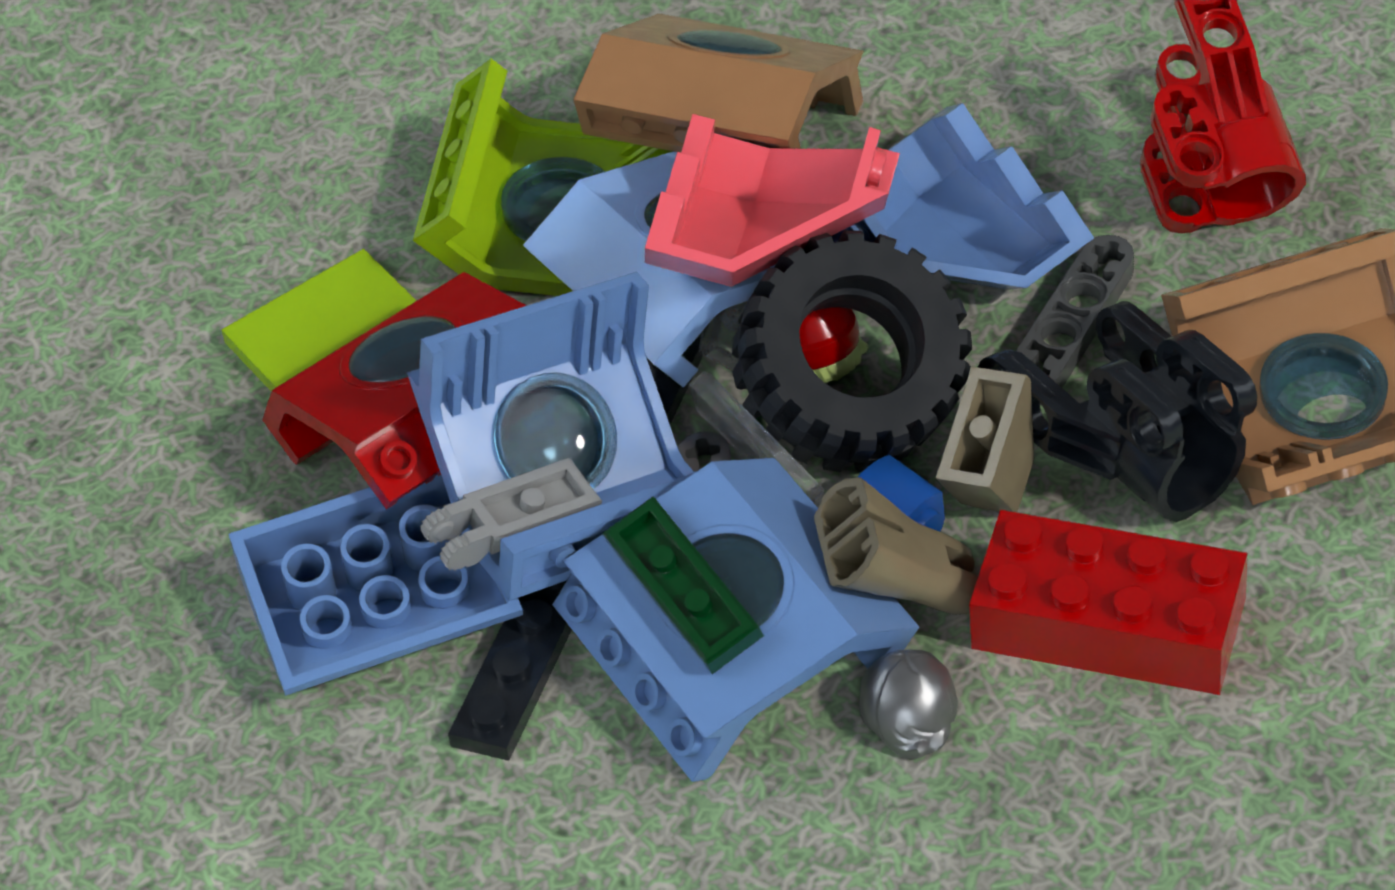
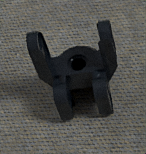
(1147, 424)

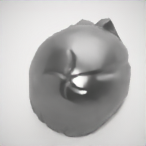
(909, 702)

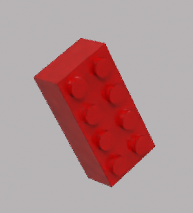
(1109, 601)

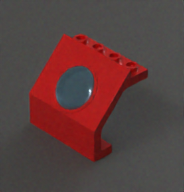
(365, 396)

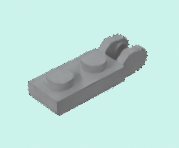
(507, 510)

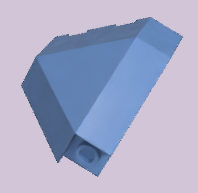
(973, 208)

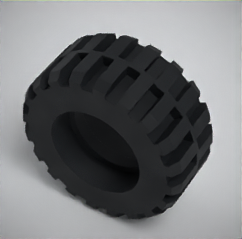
(895, 294)

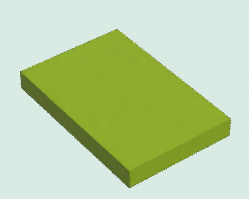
(315, 318)

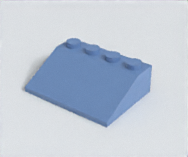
(359, 586)

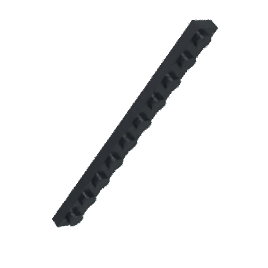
(530, 645)

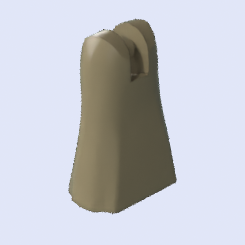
(888, 554)

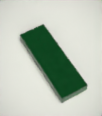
(683, 585)

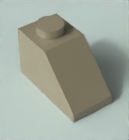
(990, 441)

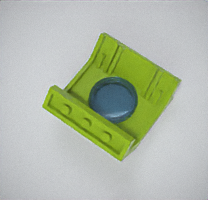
(502, 179)

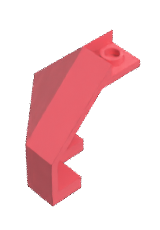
(745, 205)

